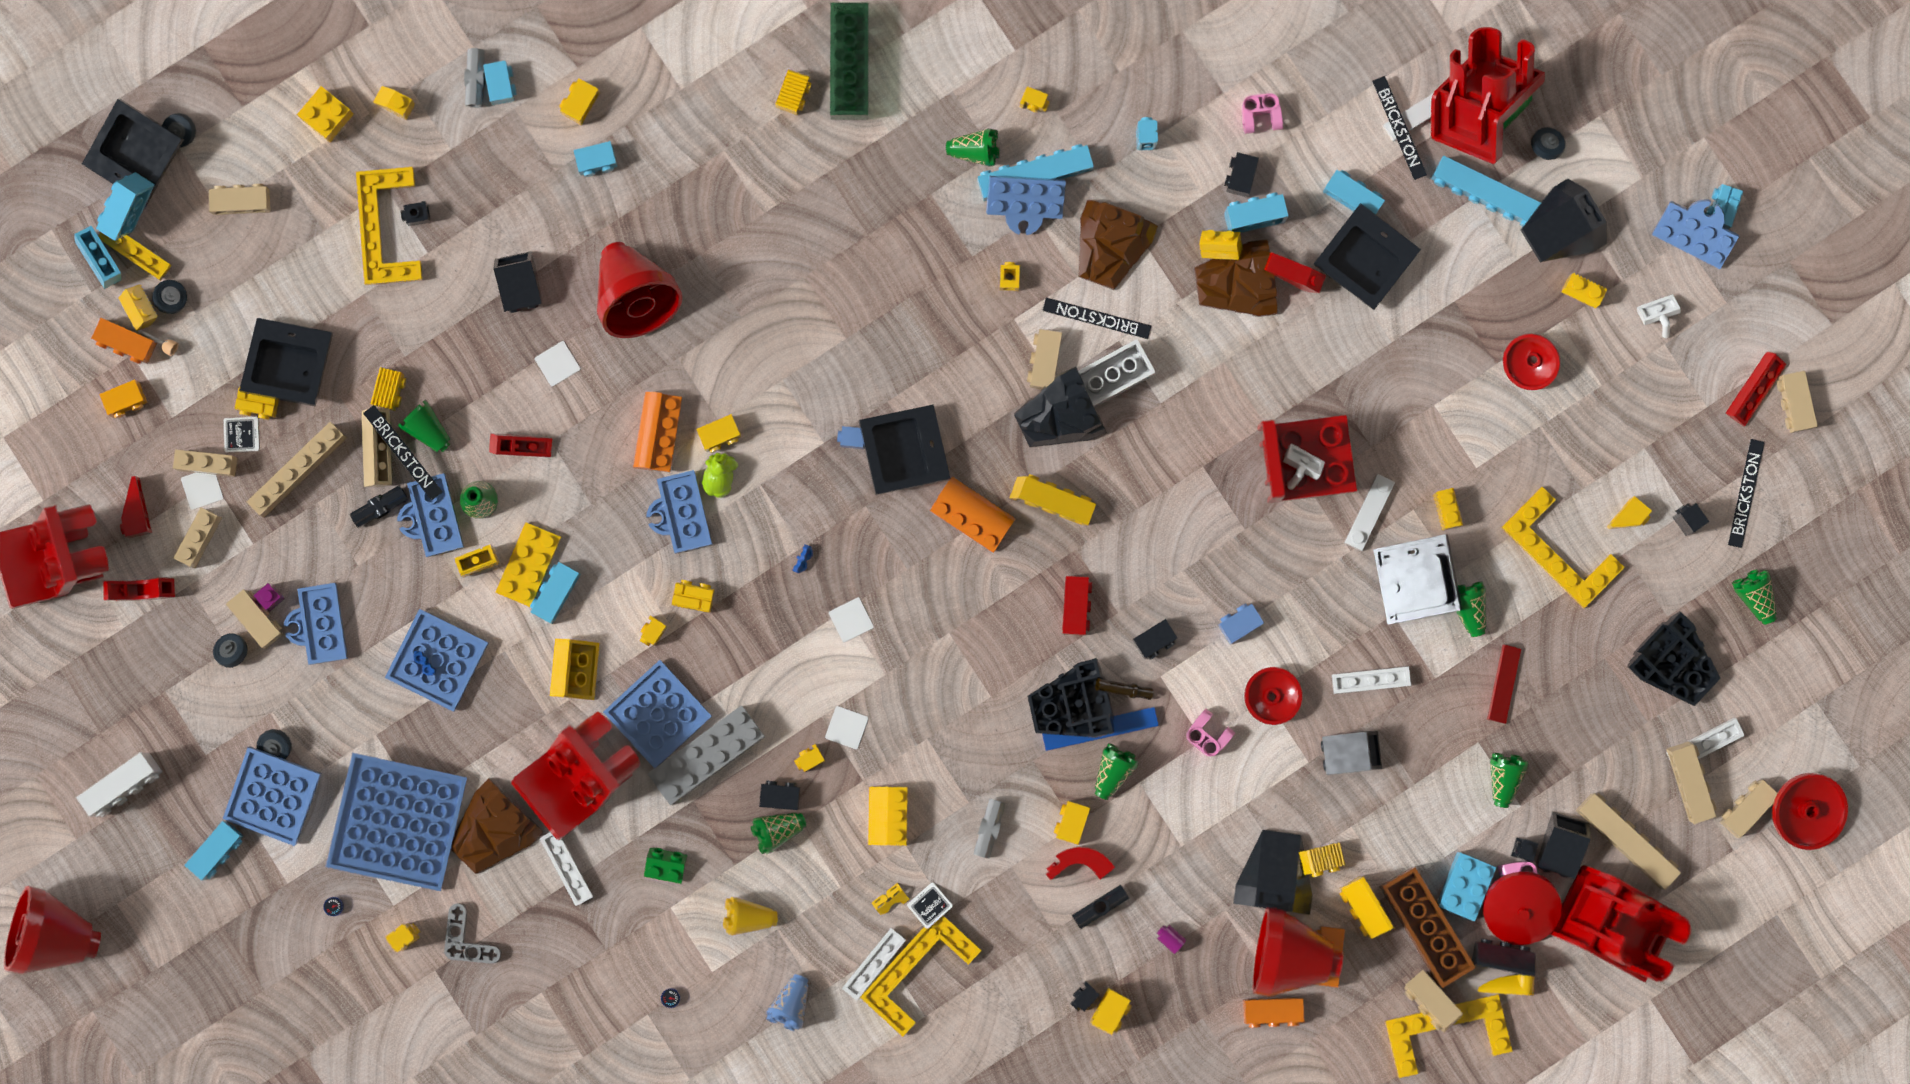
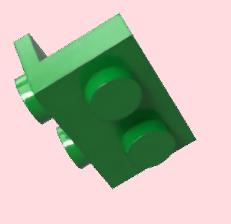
(665, 865)

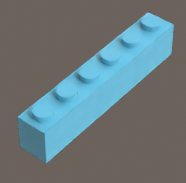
(1057, 166)
(1484, 190)

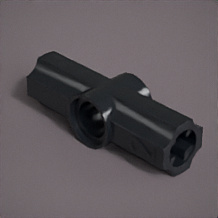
(378, 506)
(1111, 899)

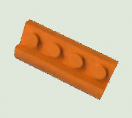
(657, 432)
(972, 514)

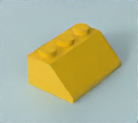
(574, 669)
(888, 816)
(1365, 908)

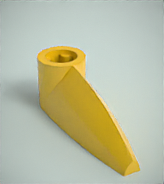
(1510, 985)

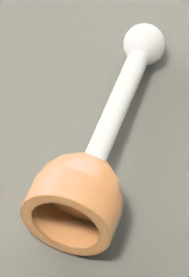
(168, 346)

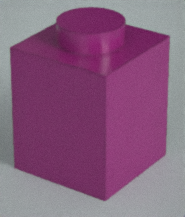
(269, 597)

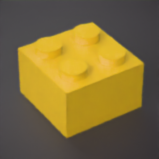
(325, 114)
(1110, 1011)

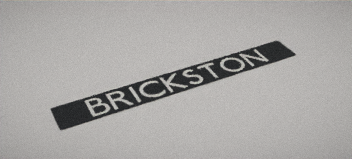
(1399, 127)
(1096, 318)
(402, 452)
(1746, 493)

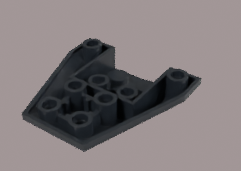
(1565, 224)
(1275, 875)

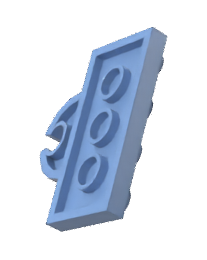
(1025, 200)
(1697, 231)
(681, 512)
(432, 519)
(319, 624)

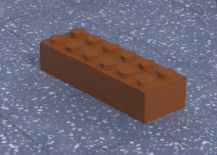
(1427, 927)

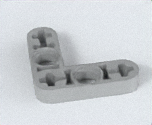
(459, 941)

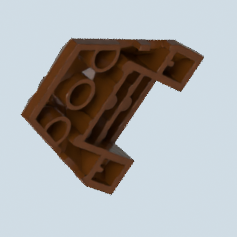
(1111, 242)
(1239, 283)
(492, 829)

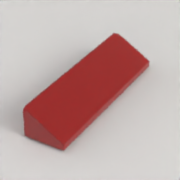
(1756, 388)
(1504, 684)

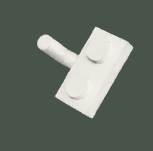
(1659, 310)
(1303, 463)

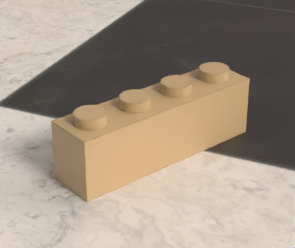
(376, 454)
(1692, 782)

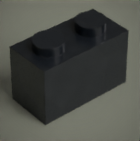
(1242, 174)
(1690, 518)
(1154, 639)
(779, 796)

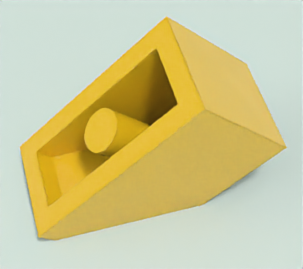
(394, 102)
(1631, 515)

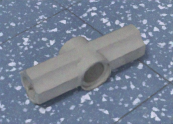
(474, 78)
(989, 828)

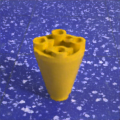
(747, 916)

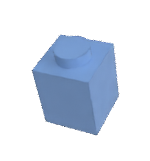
(850, 438)

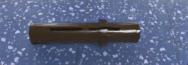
(1131, 690)

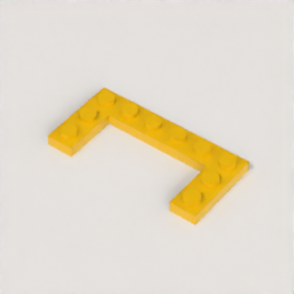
(373, 268)
(1580, 590)
(877, 994)
(1402, 1027)

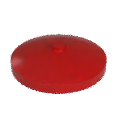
(1810, 811)
(1522, 908)

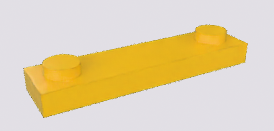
(138, 254)

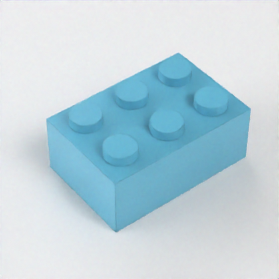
(124, 206)
(1256, 213)
(1466, 886)

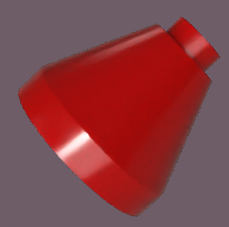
(634, 293)
(47, 934)
(1291, 955)

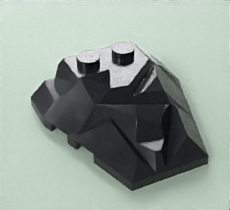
(1060, 413)
(1675, 661)
(1073, 704)

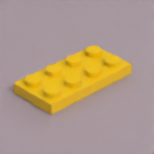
(528, 564)

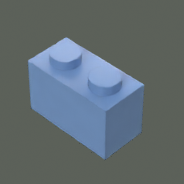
(1240, 623)

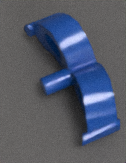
(806, 554)
(421, 659)

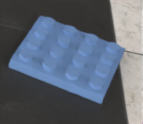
(450, 652)
(657, 714)
(272, 796)

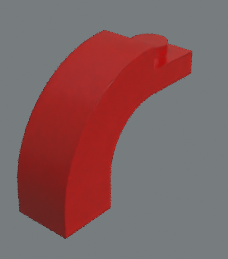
(139, 589)
(1080, 855)

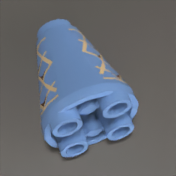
(790, 1004)

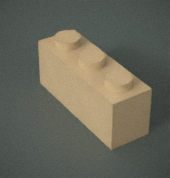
(239, 199)
(1044, 358)
(1797, 402)
(205, 463)
(197, 538)
(255, 618)
(1748, 808)
(1432, 1001)

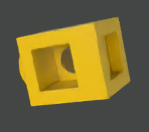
(1034, 100)
(1009, 268)
(652, 631)
(809, 759)

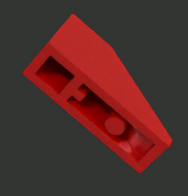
(1295, 273)
(520, 445)
(135, 515)

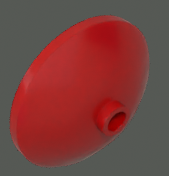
(1521, 368)
(1287, 696)

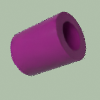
(1170, 938)

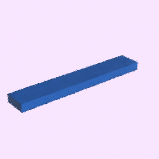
(1122, 724)

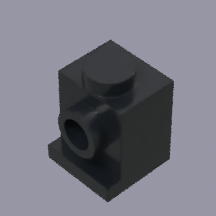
(421, 217)
(1524, 849)
(1084, 997)

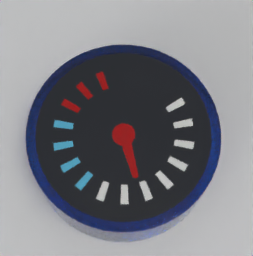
(333, 906)
(670, 998)

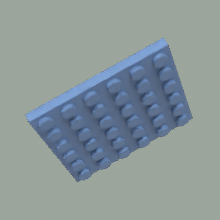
(396, 822)

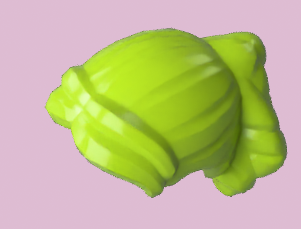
(719, 475)

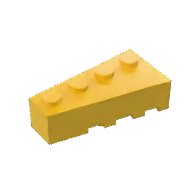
(1053, 499)

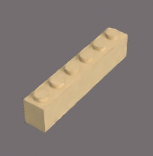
(296, 469)
(1628, 841)

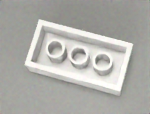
(1116, 373)
(119, 784)

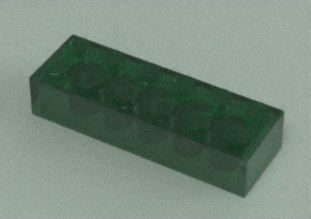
(849, 61)

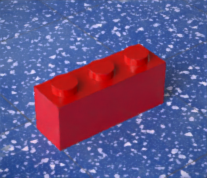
(1076, 606)

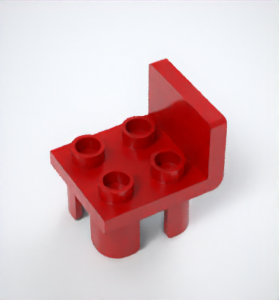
(1483, 94)
(1320, 437)
(38, 561)
(570, 780)
(1620, 924)

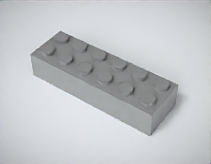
(706, 755)

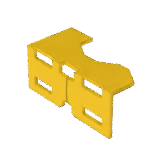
(900, 897)

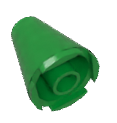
(426, 427)

